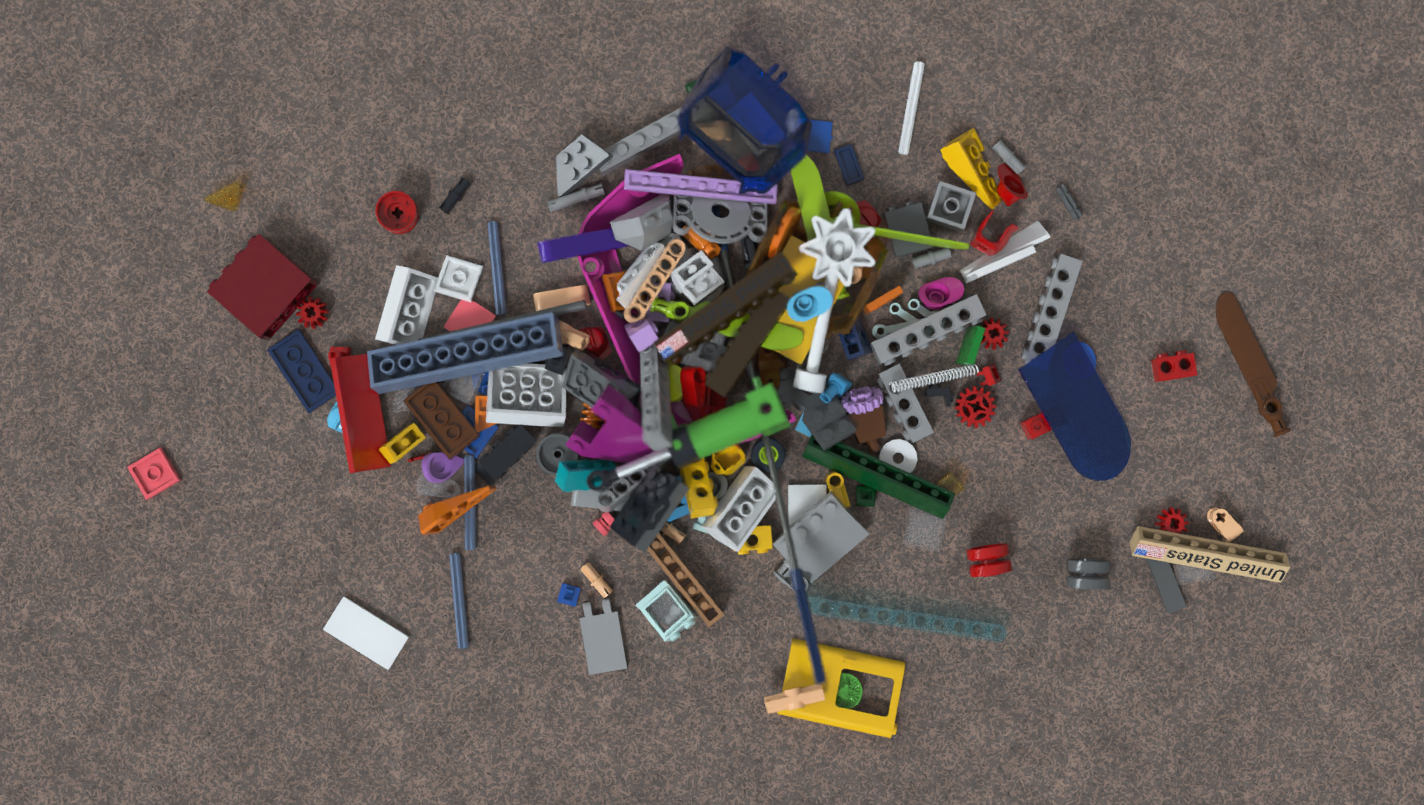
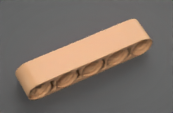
(662, 276)

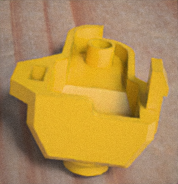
(728, 460)

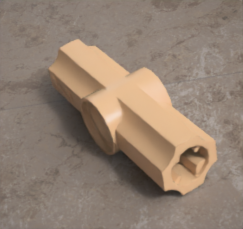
(573, 337)
(794, 698)

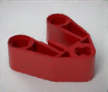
(697, 397)

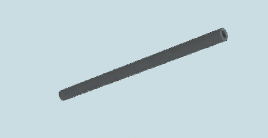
(558, 310)

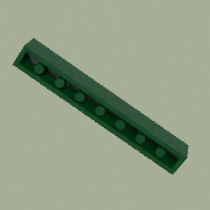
(882, 477)

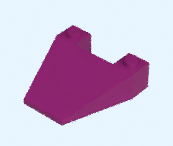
(620, 435)

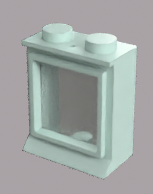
(667, 611)

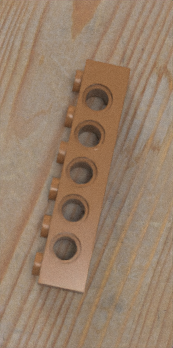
(685, 580)

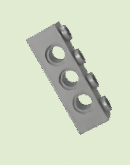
(914, 408)

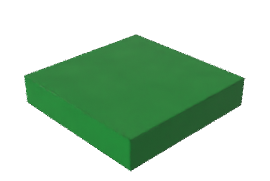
(970, 345)

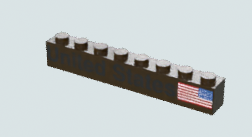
(725, 309)

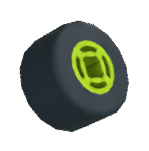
(759, 456)

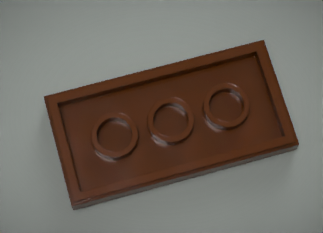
(441, 419)

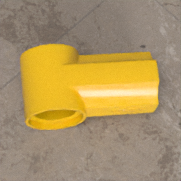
(838, 489)

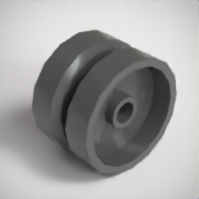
(547, 455)
(1088, 573)

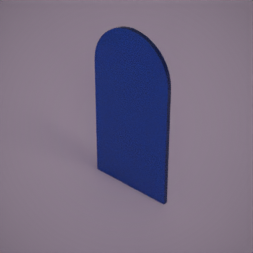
(1079, 409)

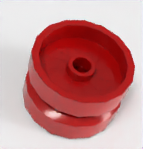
(989, 562)

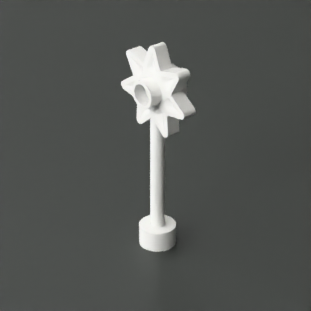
(837, 252)

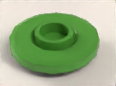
(849, 691)

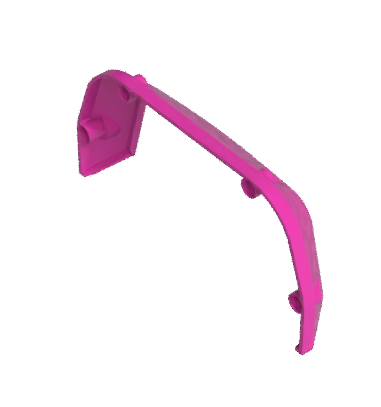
(613, 206)

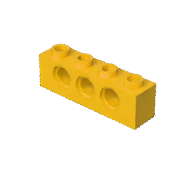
(698, 505)

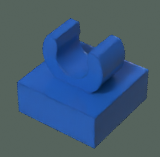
(569, 594)

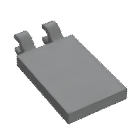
(602, 639)

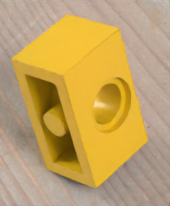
(402, 443)
(764, 540)

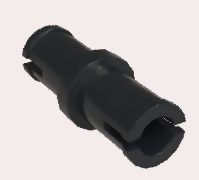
(454, 195)

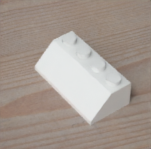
(407, 306)
(741, 508)

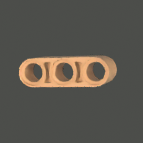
(561, 296)

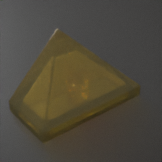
(227, 197)

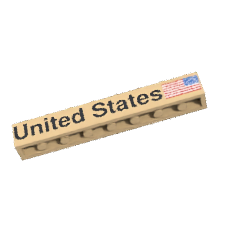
(1209, 554)

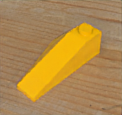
(966, 160)

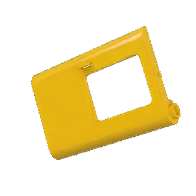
(800, 674)

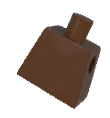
(869, 427)

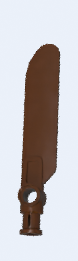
(1250, 360)

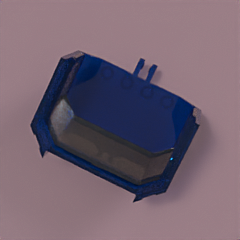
(746, 121)

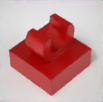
(339, 352)
(991, 375)

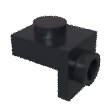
(935, 390)

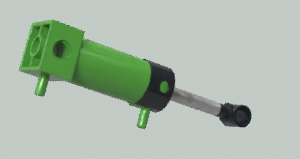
(709, 434)

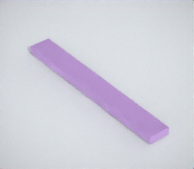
(693, 186)

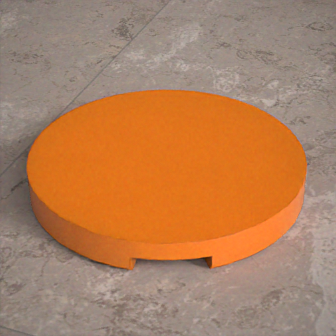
(786, 229)

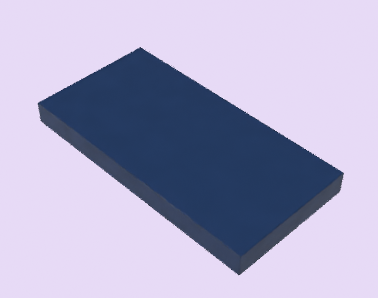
(303, 370)

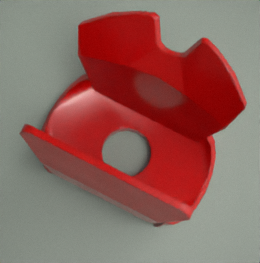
(991, 248)

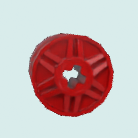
(389, 204)

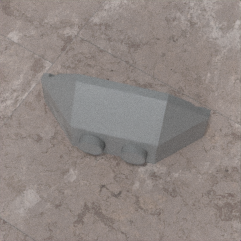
(645, 223)

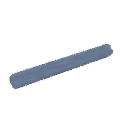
(497, 270)
(470, 516)
(459, 601)

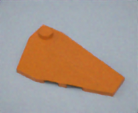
(443, 513)

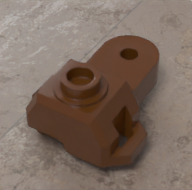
(769, 365)

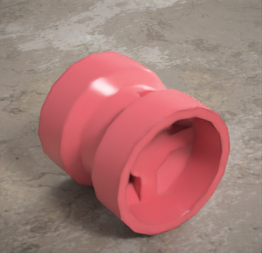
(603, 524)

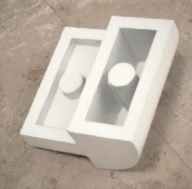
(696, 278)

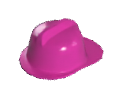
(941, 292)

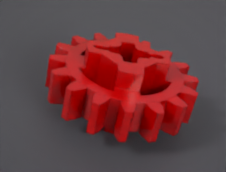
(970, 418)

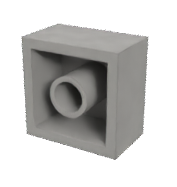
(950, 206)

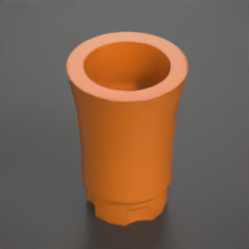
(709, 248)

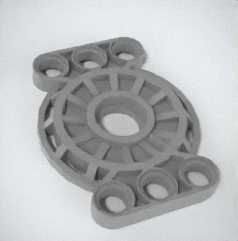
(715, 229)

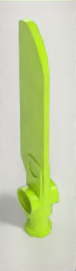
(811, 198)
(906, 236)
(780, 338)

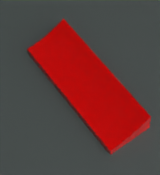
(359, 413)

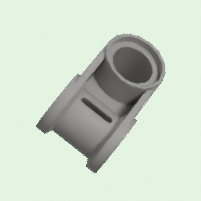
(786, 578)

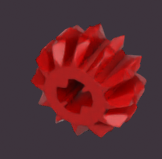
(309, 319)
(997, 340)
(1175, 515)

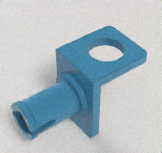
(837, 386)

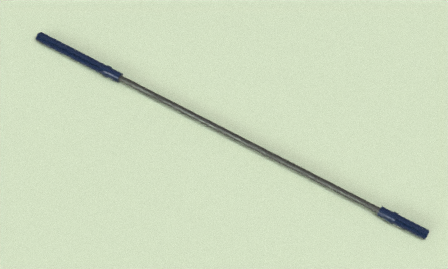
(799, 584)

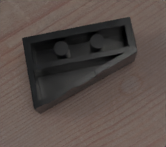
(505, 454)

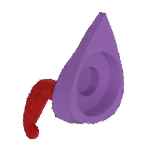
(437, 466)

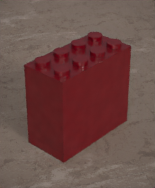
(262, 287)

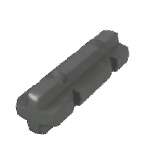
(1069, 202)

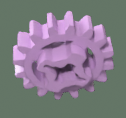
(862, 400)

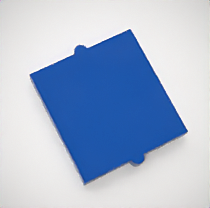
(820, 136)

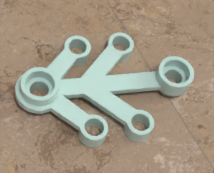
(907, 317)

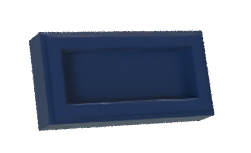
(849, 164)

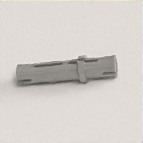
(576, 197)

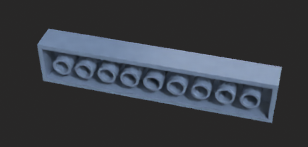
(465, 353)

